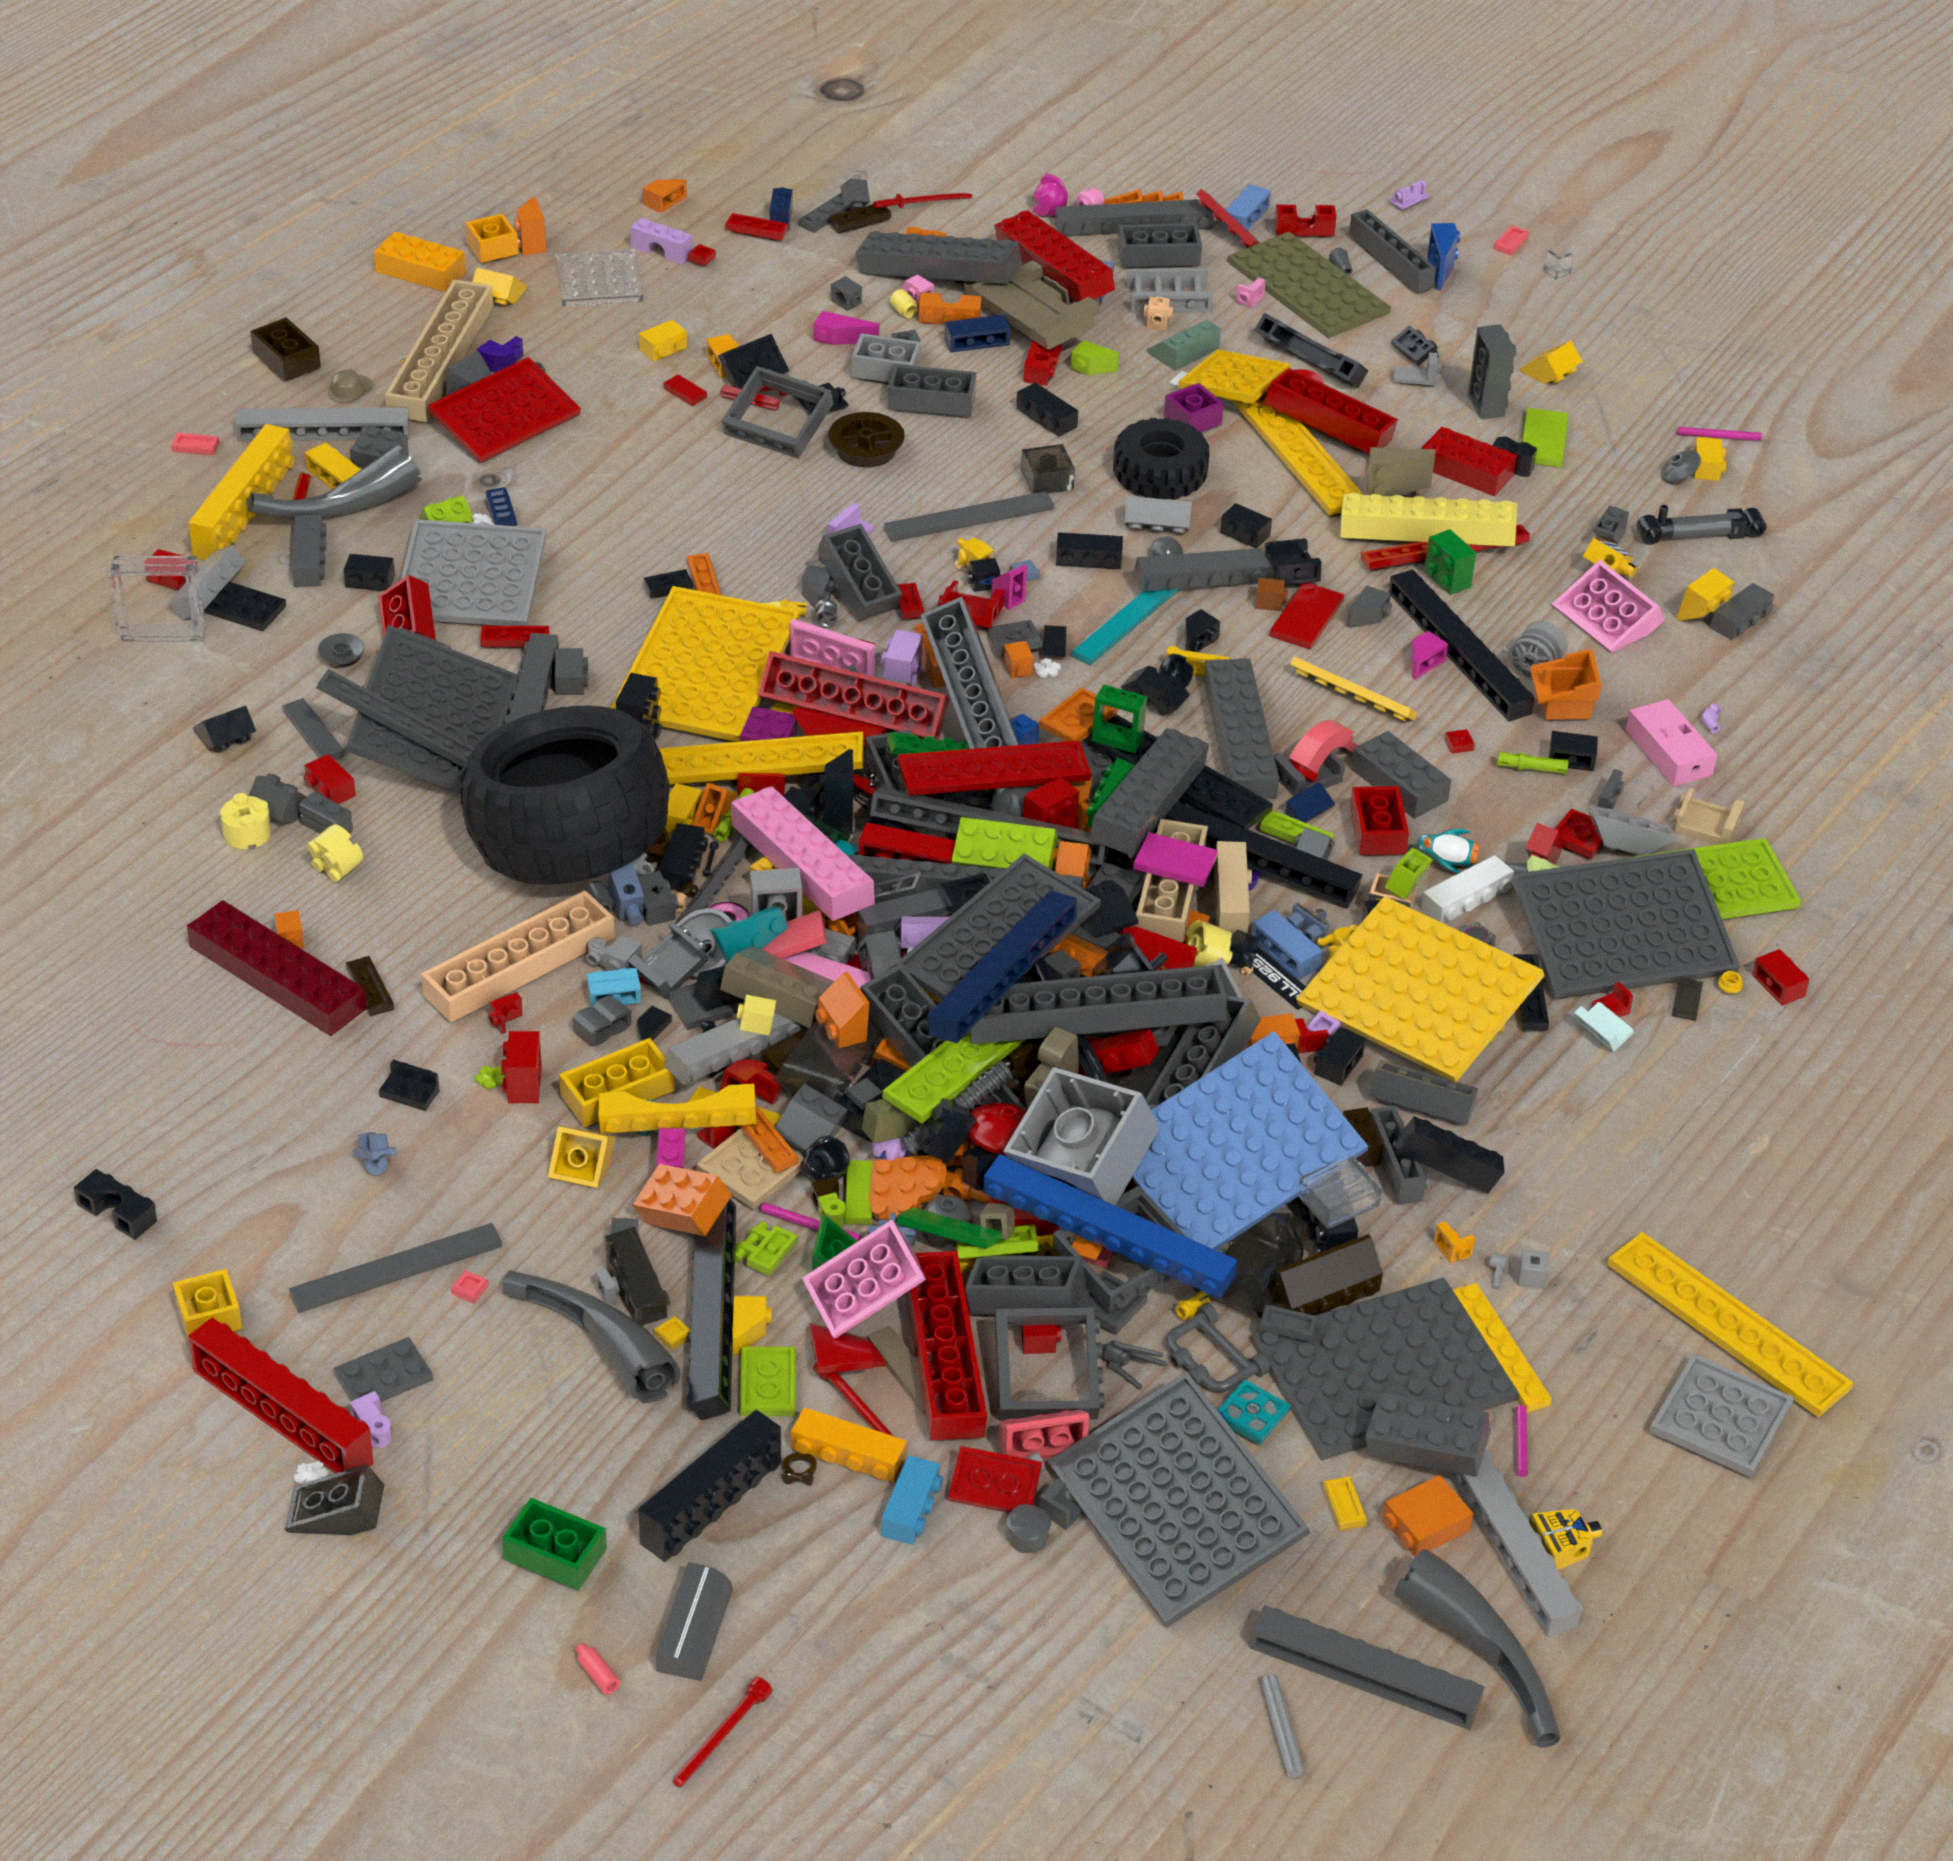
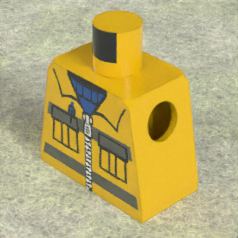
(1565, 1535)

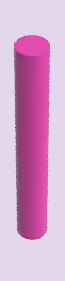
(1521, 1441)

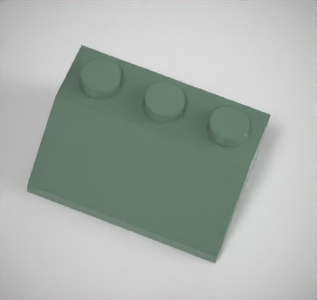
(1187, 345)

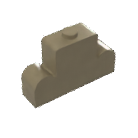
(1057, 1051)

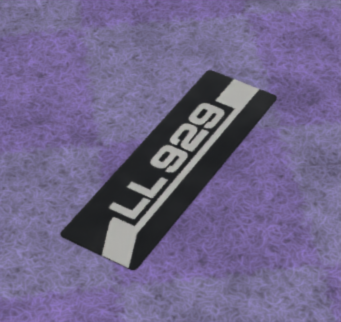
(1277, 978)

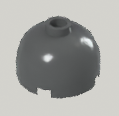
(950, 1207)

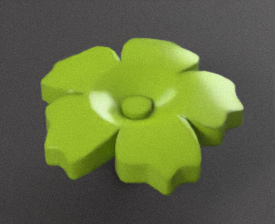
(489, 1077)

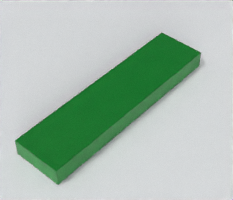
(949, 1228)

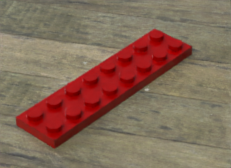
(993, 767)

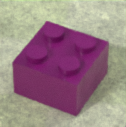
(1194, 407)
(768, 724)

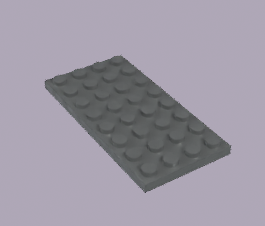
(982, 922)

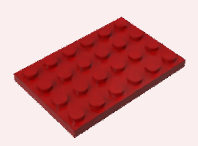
(504, 409)

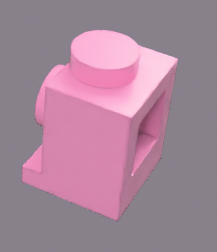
(916, 285)

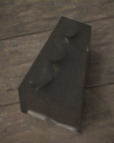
(635, 1276)

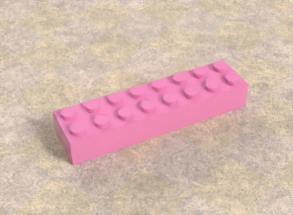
(794, 842)

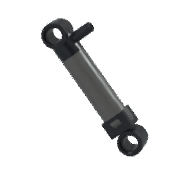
(1732, 523)

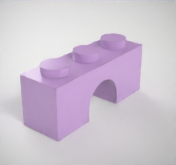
(648, 234)

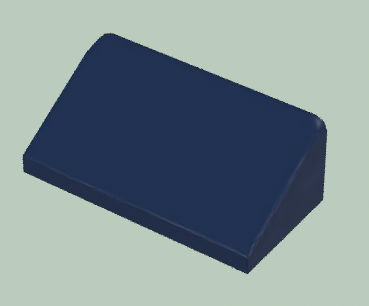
(1309, 803)

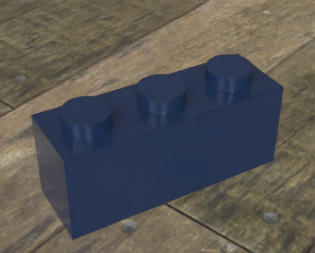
(977, 333)

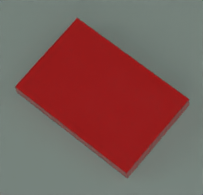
(994, 1480)

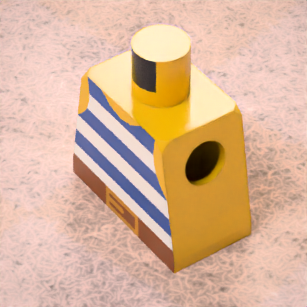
(1611, 555)

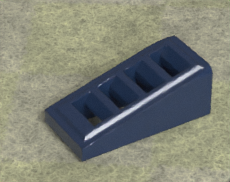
(500, 506)

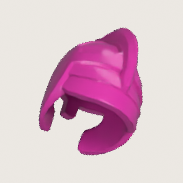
(1049, 194)

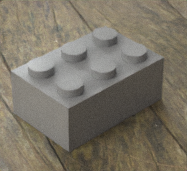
(876, 356)
(778, 889)

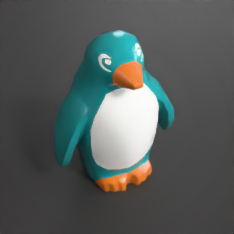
(1450, 849)

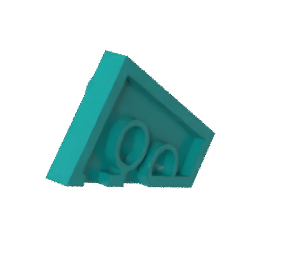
(753, 931)

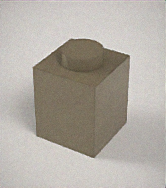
(999, 1217)

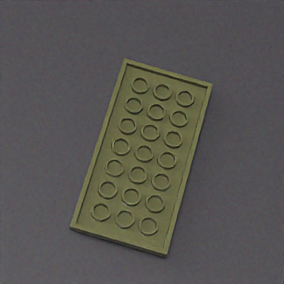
(1309, 284)

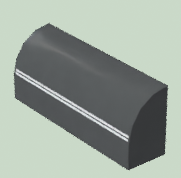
(693, 1622)

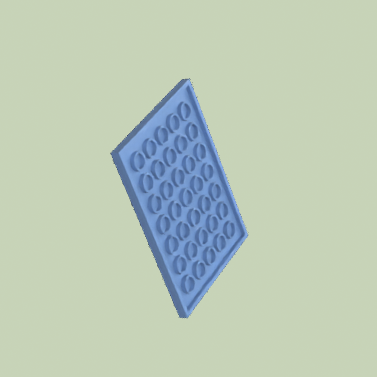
(1241, 1143)

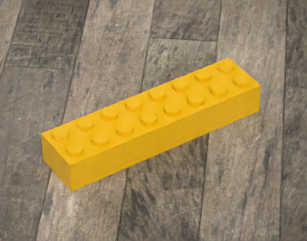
(226, 508)

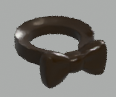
(806, 1477)

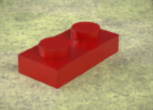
(910, 602)

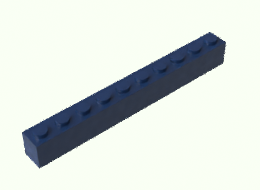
(1002, 967)

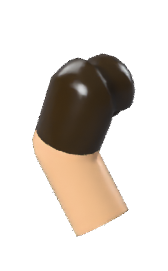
(685, 890)

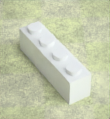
(1467, 890)

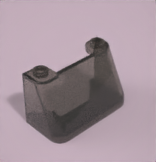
(1259, 1254)

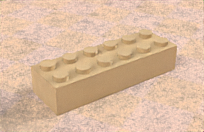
(1166, 901)

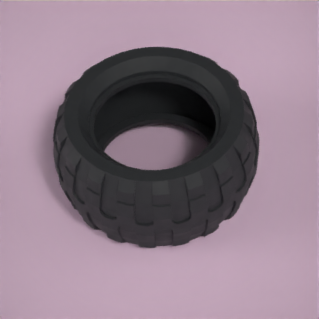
(565, 794)

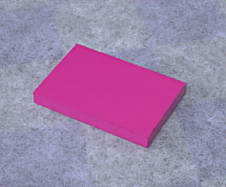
(1175, 859)

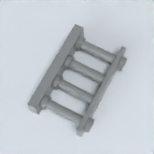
(1178, 278)

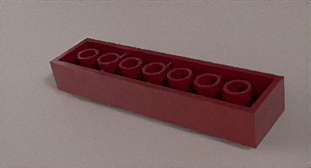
(276, 967)

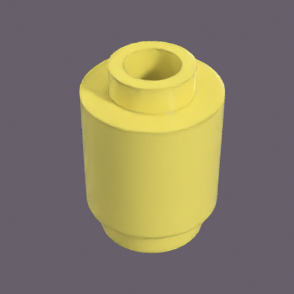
(904, 303)

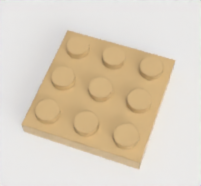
(745, 1170)

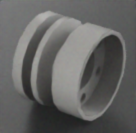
(1537, 645)

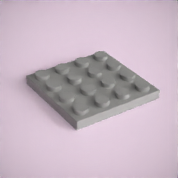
(1722, 1415)

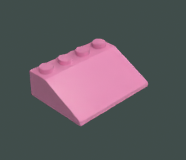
(1609, 608)
(864, 1278)

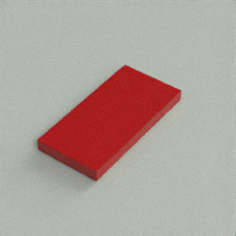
(1307, 615)

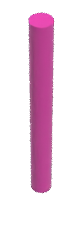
(1715, 433)
(797, 1218)

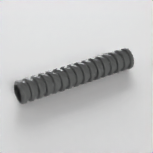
(969, 1098)

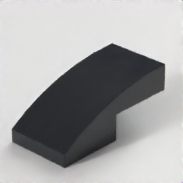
(1054, 641)

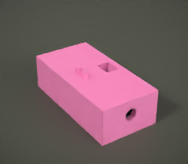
(1671, 742)

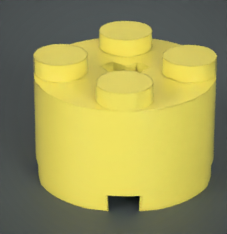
(245, 821)
(334, 852)
(1210, 942)

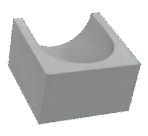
(1084, 1133)

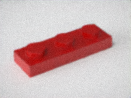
(756, 226)
(509, 635)

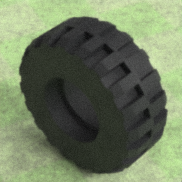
(1161, 458)

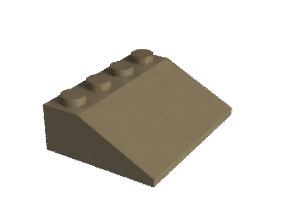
(773, 978)

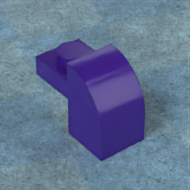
(501, 356)

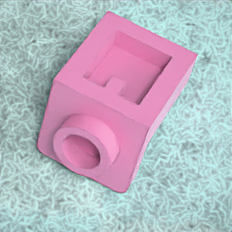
(1250, 295)

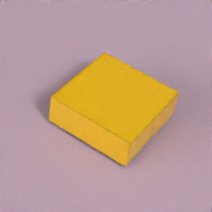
(672, 1333)

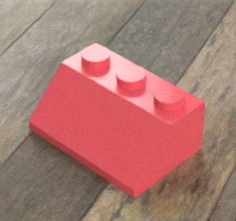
(1042, 1433)

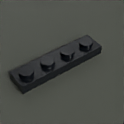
(1534, 1008)

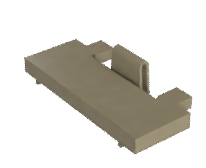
(1036, 307)

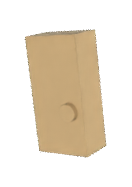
(1231, 886)

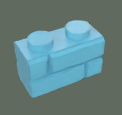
(619, 983)

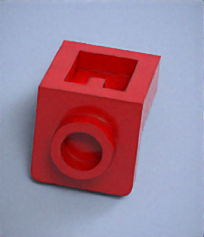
(1617, 1002)
(505, 1009)

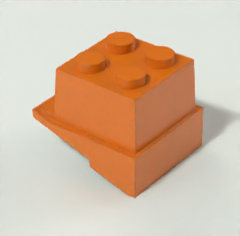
(1567, 686)

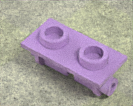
(1410, 195)

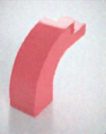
(1320, 742)

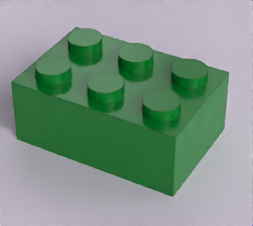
(554, 1543)

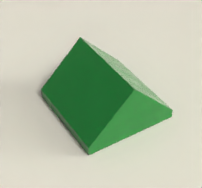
(830, 1242)

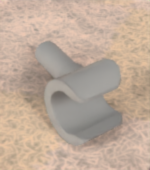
(1497, 1262)

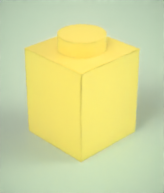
(756, 1014)

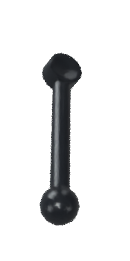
(714, 846)

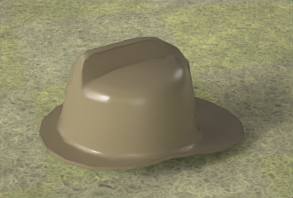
(348, 386)

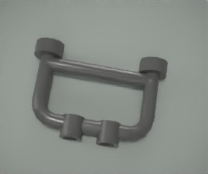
(1180, 1357)

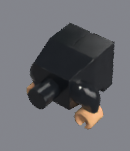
(1244, 950)

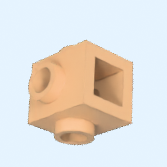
(1158, 313)

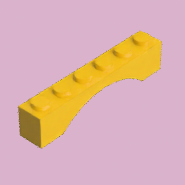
(725, 1108)

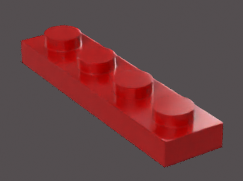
(1220, 214)

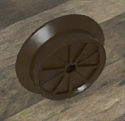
(866, 438)

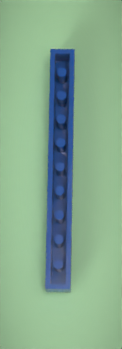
(1110, 1226)

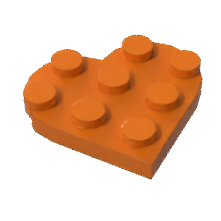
(905, 1184)

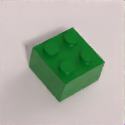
(1450, 562)

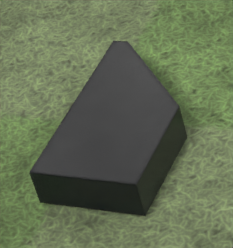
(653, 1022)

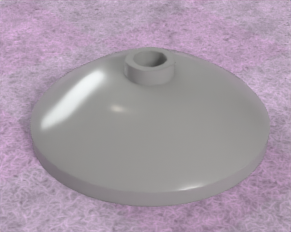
(699, 926)

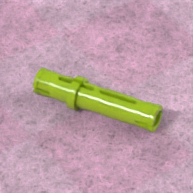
(1535, 763)
(725, 826)

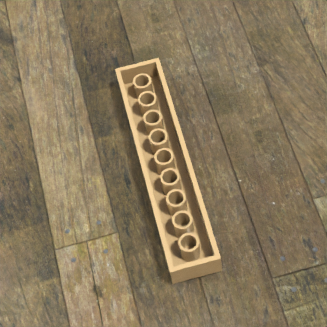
(439, 347)

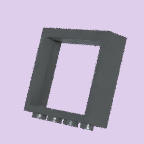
(767, 438)
(1132, 1201)
(1047, 1316)

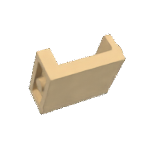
(1707, 820)

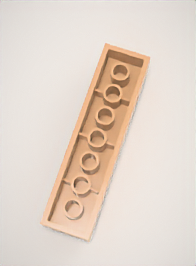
(516, 956)

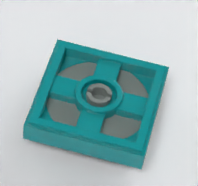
(1254, 1411)

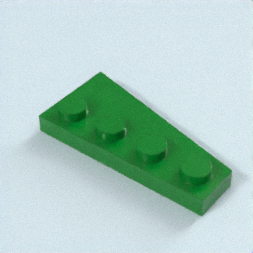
(909, 743)

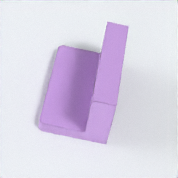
(848, 518)

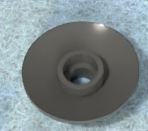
(1680, 466)
(341, 648)

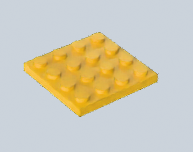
(1235, 375)

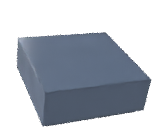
(1032, 571)

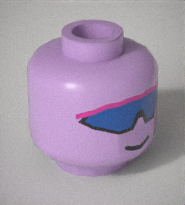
(890, 1149)

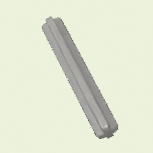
(1282, 1726)

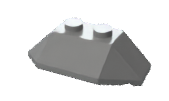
(1630, 832)

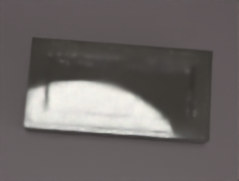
(1687, 999)

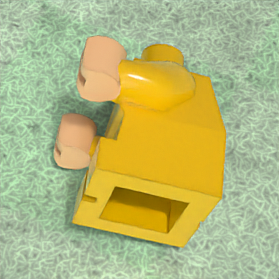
(971, 551)

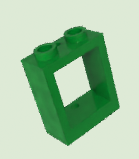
(1116, 735)

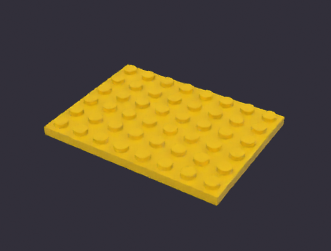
(710, 659)
(1420, 988)

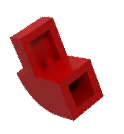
(753, 1072)

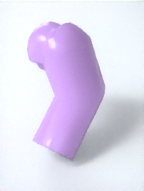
(1710, 716)

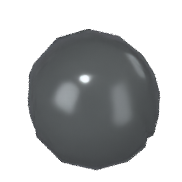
(1165, 546)

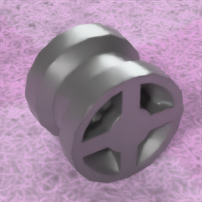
(822, 617)

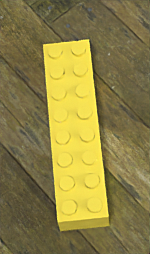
(1421, 517)

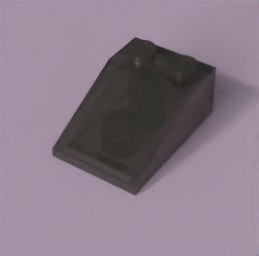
(337, 1503)

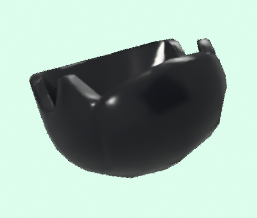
(1177, 666)

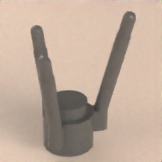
(1120, 1353)

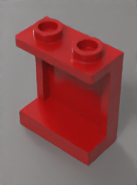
(983, 610)

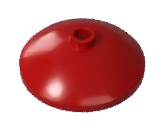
(995, 1125)

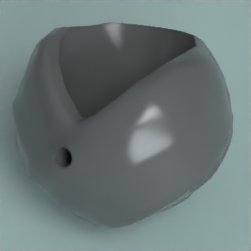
(1010, 799)

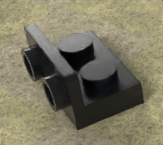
(1414, 345)
(410, 1085)

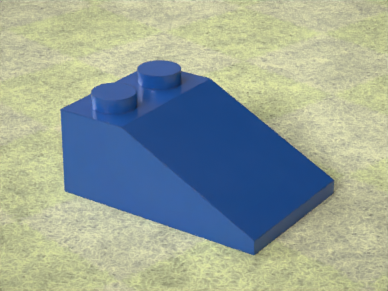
(1443, 250)

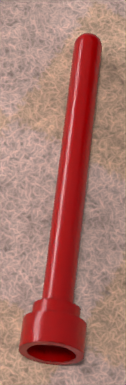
(854, 1400)
(757, 1691)

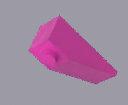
(841, 329)

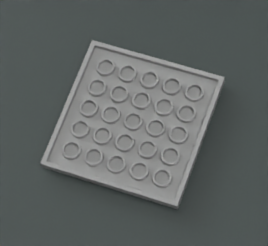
(477, 570)

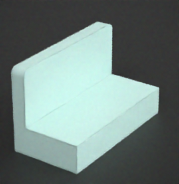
(1604, 1025)

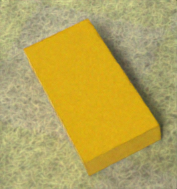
(1344, 1503)

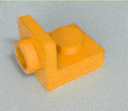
(1451, 1245)

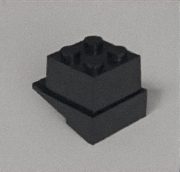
(1127, 958)

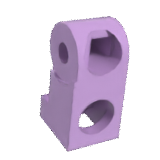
(369, 1410)

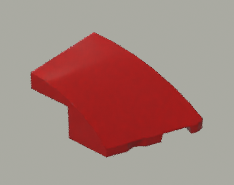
(840, 1354)

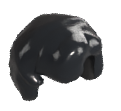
(825, 1159)

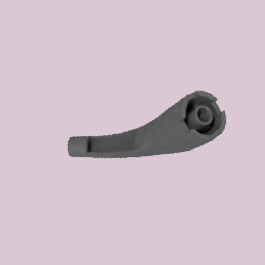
(375, 483)
(631, 1349)
(1459, 1608)

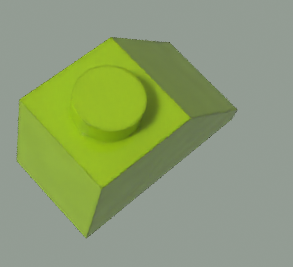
(1094, 359)
(1408, 873)

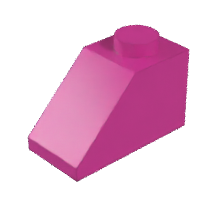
(1014, 585)
(1427, 653)

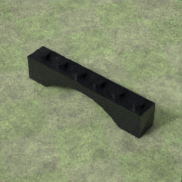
(1311, 351)

